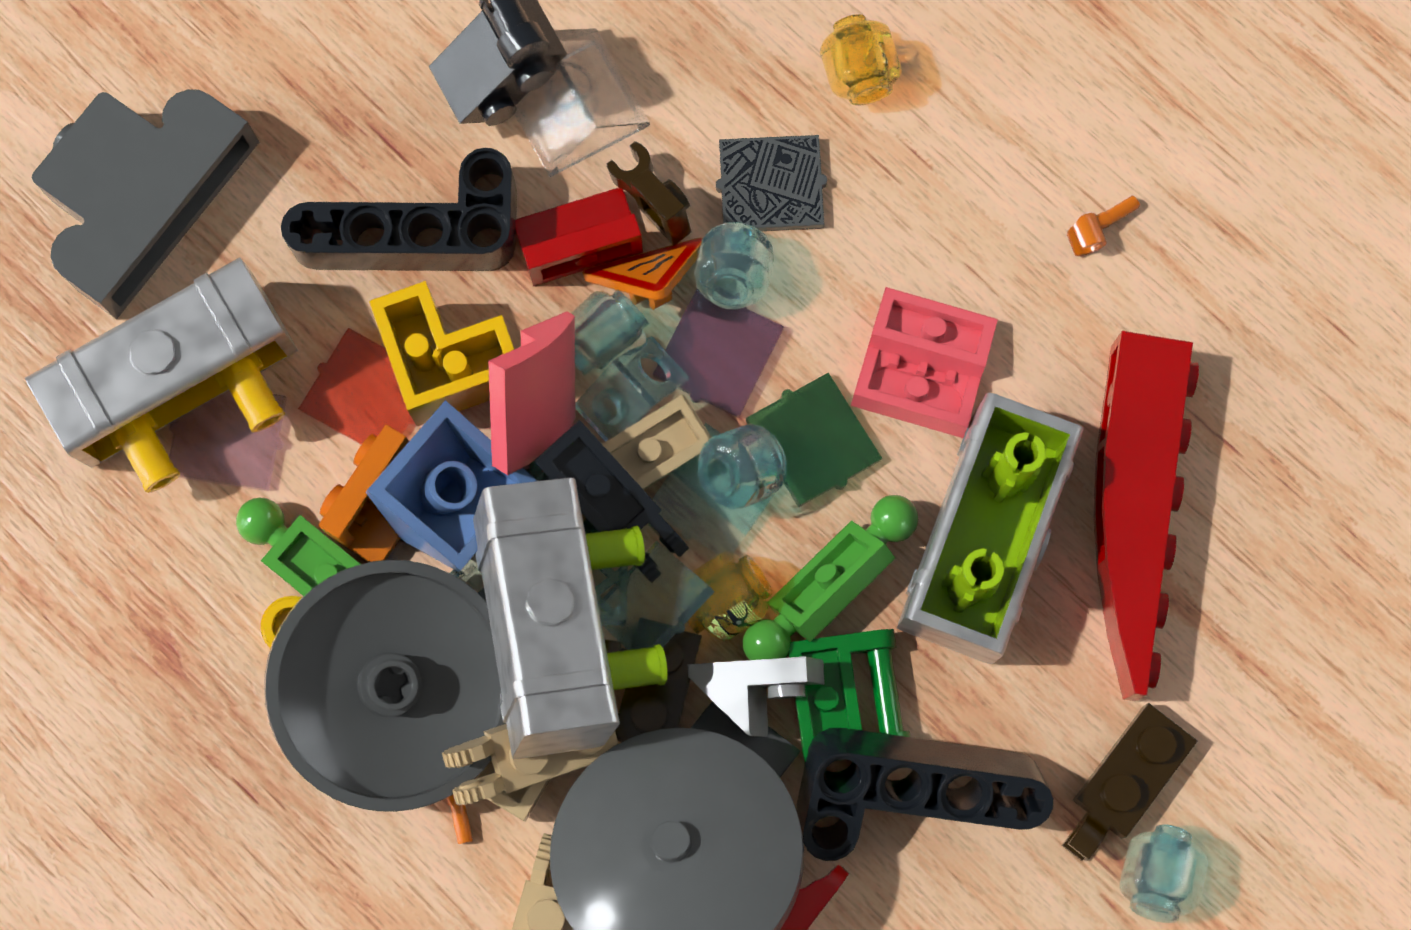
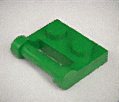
(836, 700)

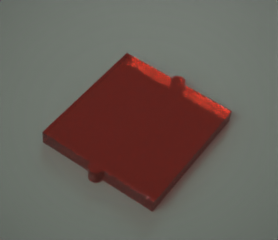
(357, 391)

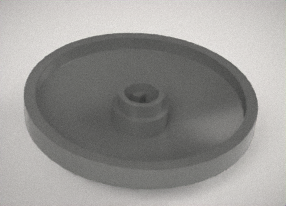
(380, 681)
(677, 838)

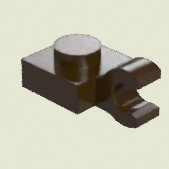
(660, 202)

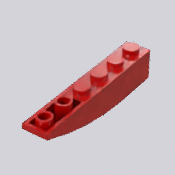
(1135, 495)

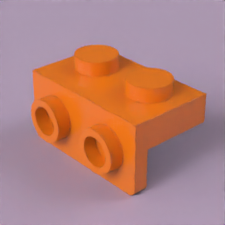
(348, 510)

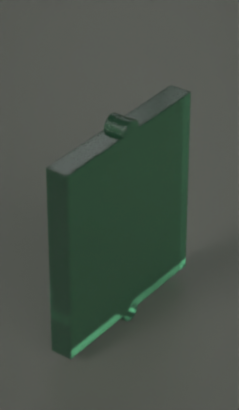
(819, 438)

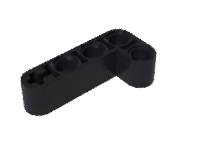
(404, 222)
(1003, 788)

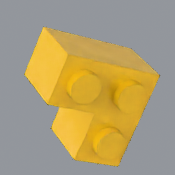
(428, 360)

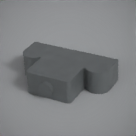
(136, 188)

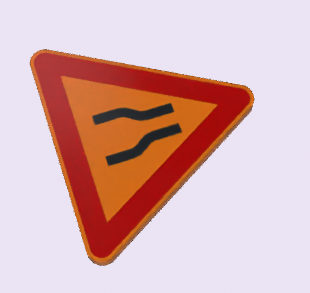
(647, 274)

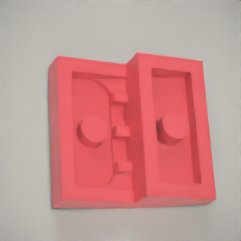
(924, 362)
(532, 393)

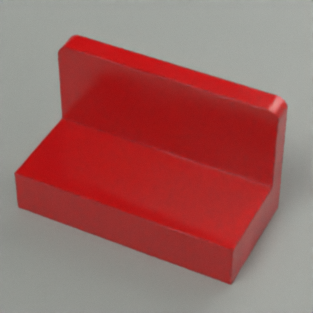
(578, 236)

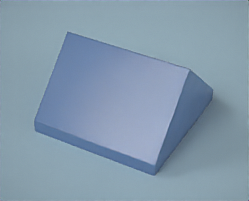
(437, 485)

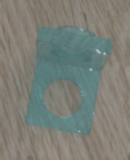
(626, 392)

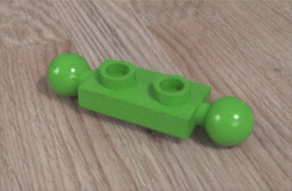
(297, 553)
(831, 579)

